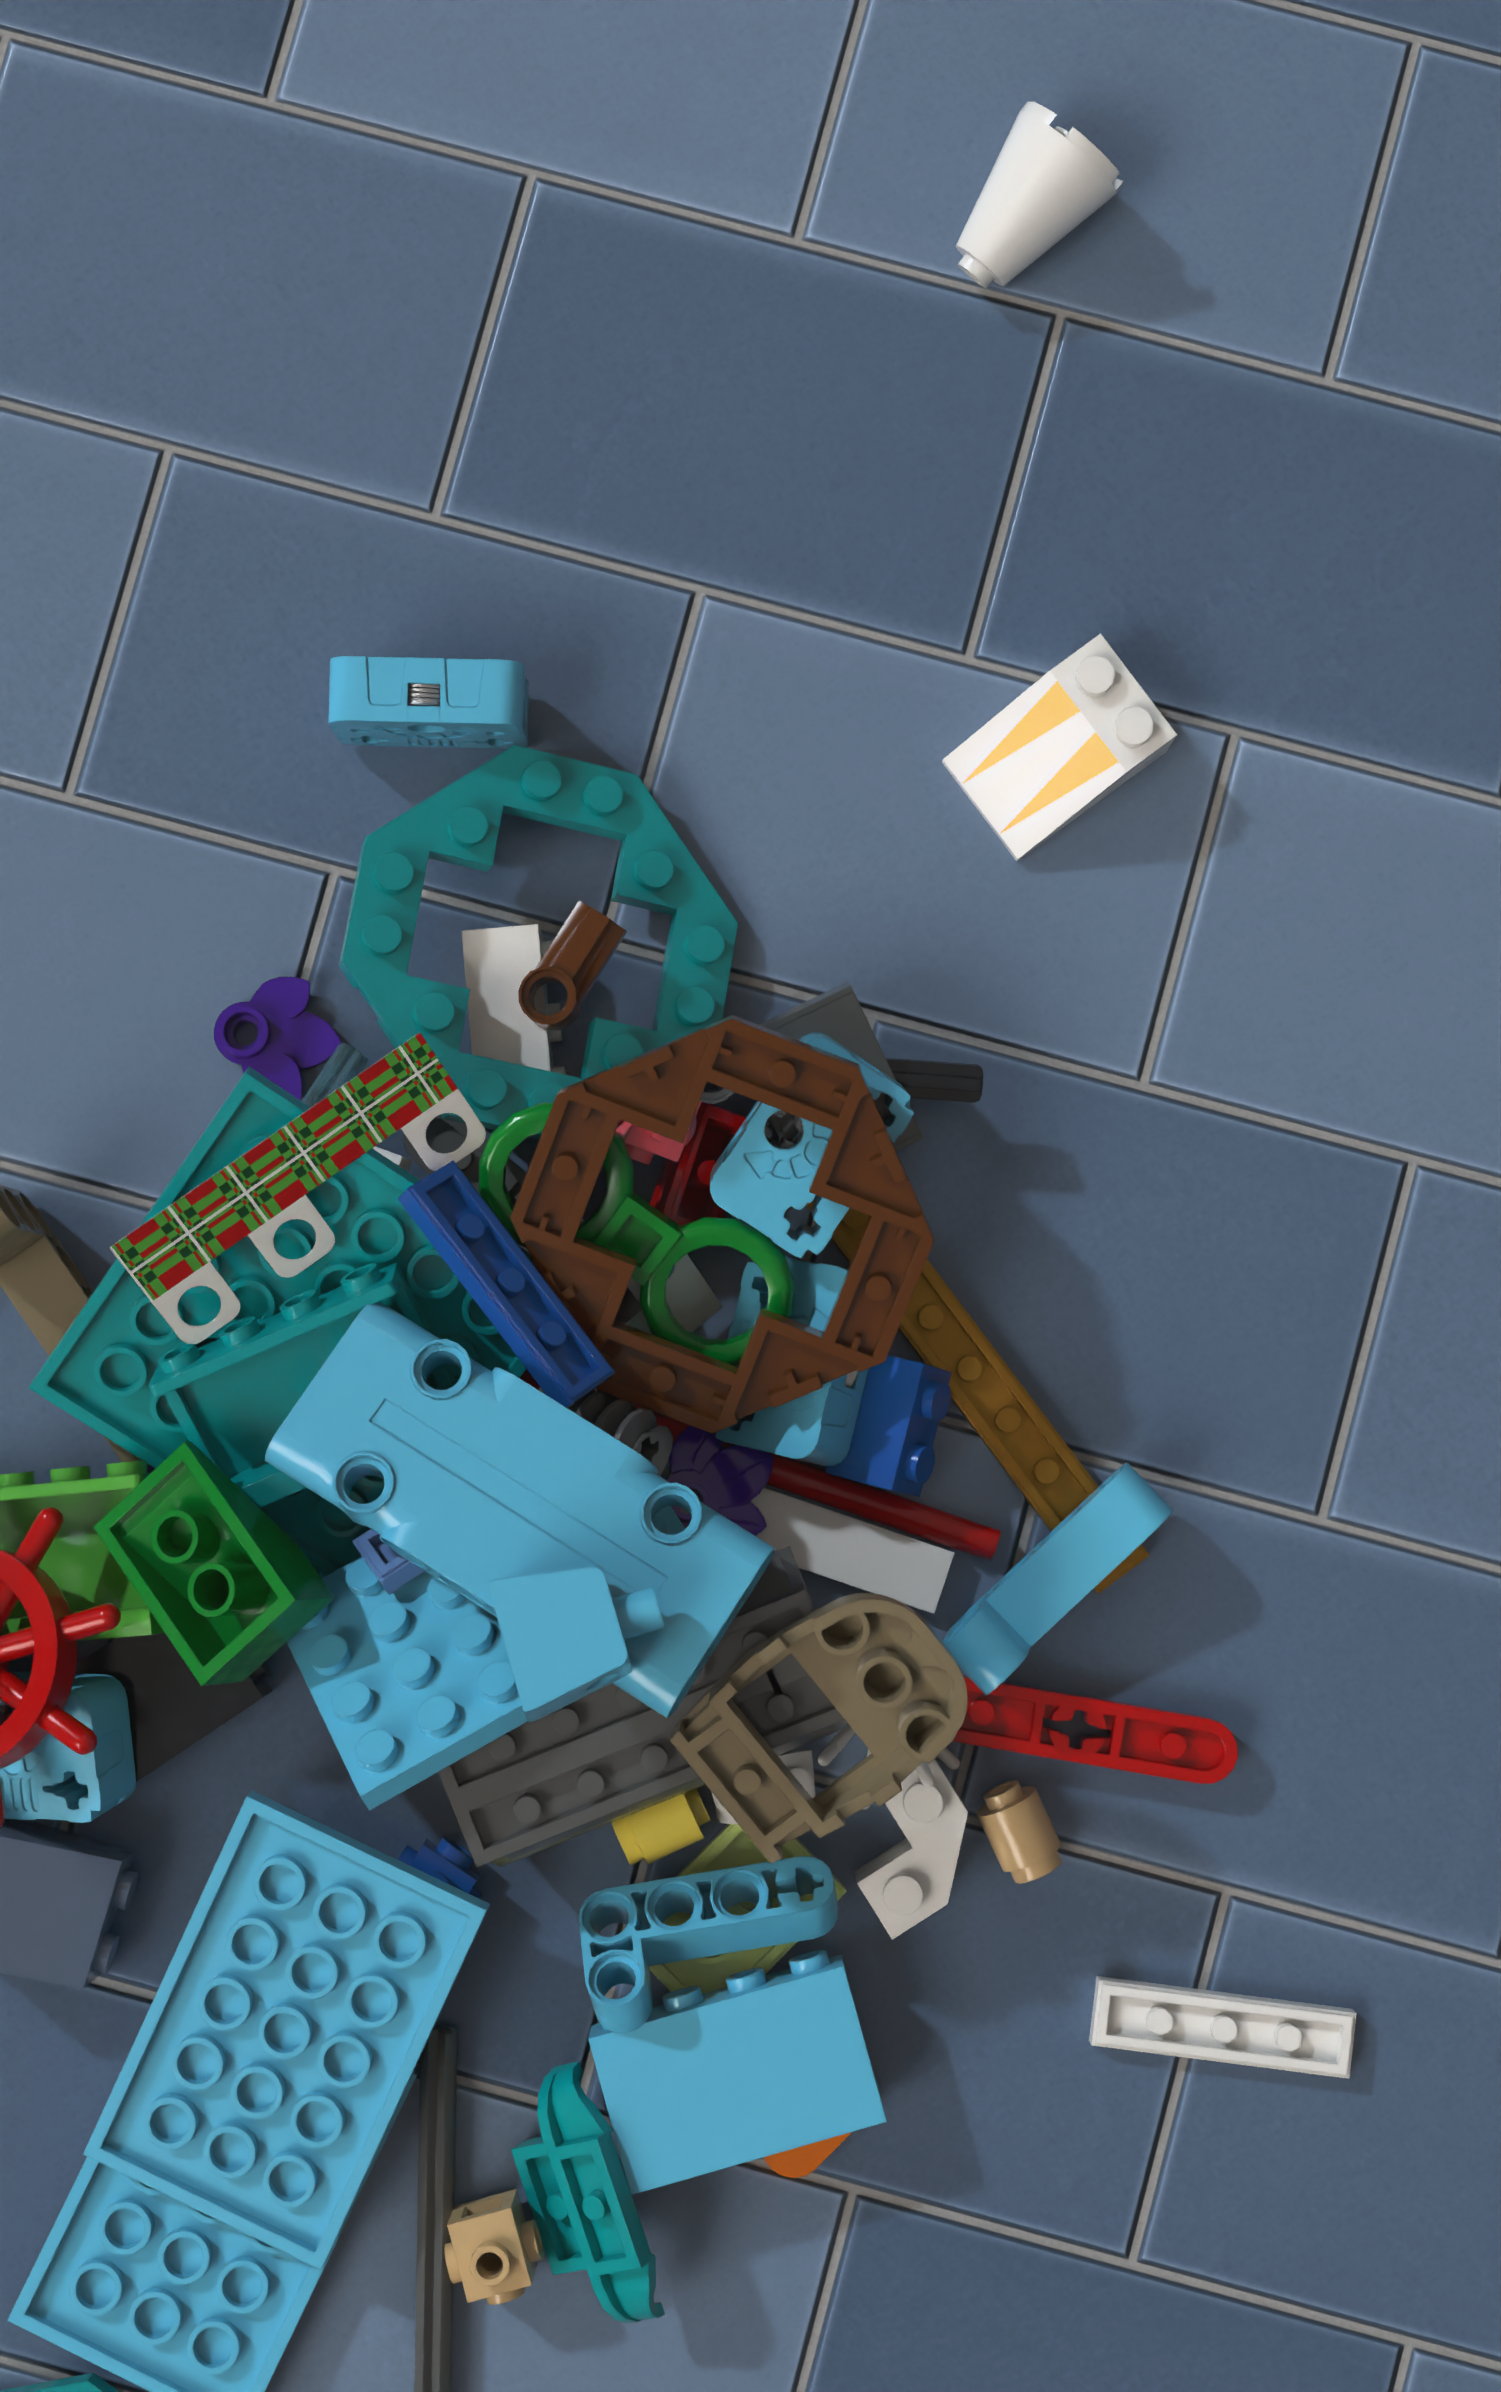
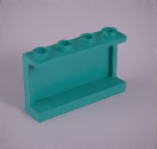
(248, 1381)

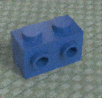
(897, 1426)

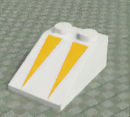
(1060, 747)

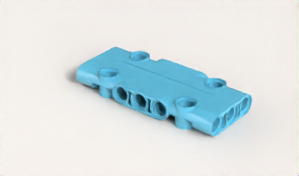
(510, 1487)

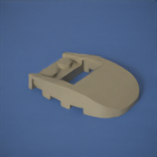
(882, 1676)

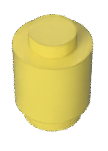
(662, 1828)

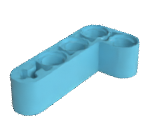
(1054, 1577)
(707, 1932)

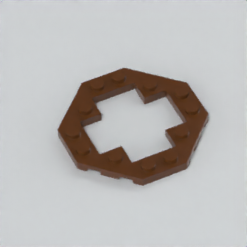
(855, 1170)

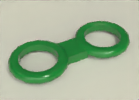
(643, 1233)

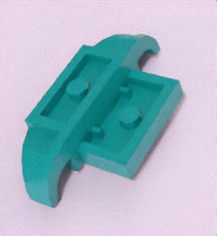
(585, 2199)

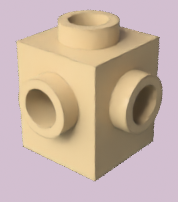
(493, 2248)

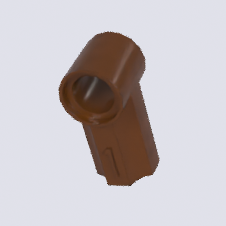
(574, 961)

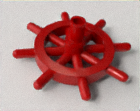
(52, 1642)

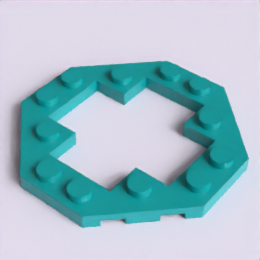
(463, 830)

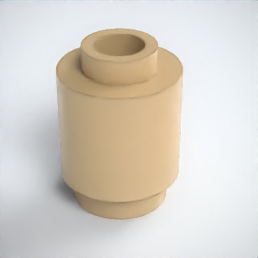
(1020, 1831)

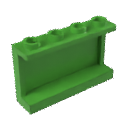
(77, 1555)

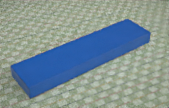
(506, 1285)

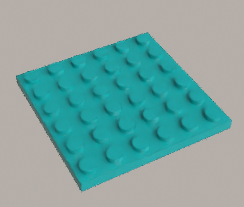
(118, 1336)

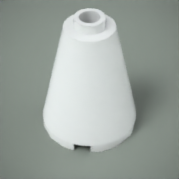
(1033, 197)

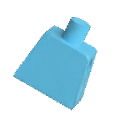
(568, 1634)

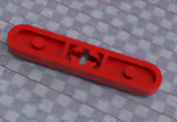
(1139, 1737)

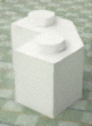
(919, 1871)

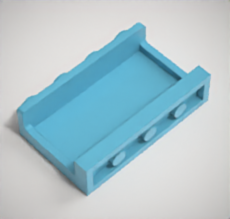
(737, 2072)

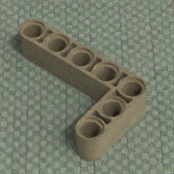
(41, 1278)

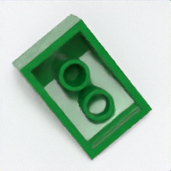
(212, 1567)

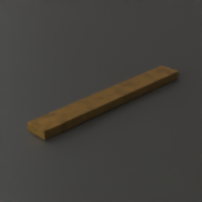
(991, 1397)

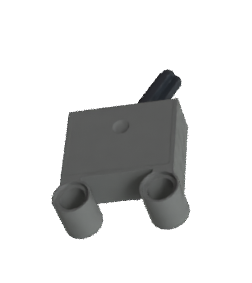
(842, 1018)

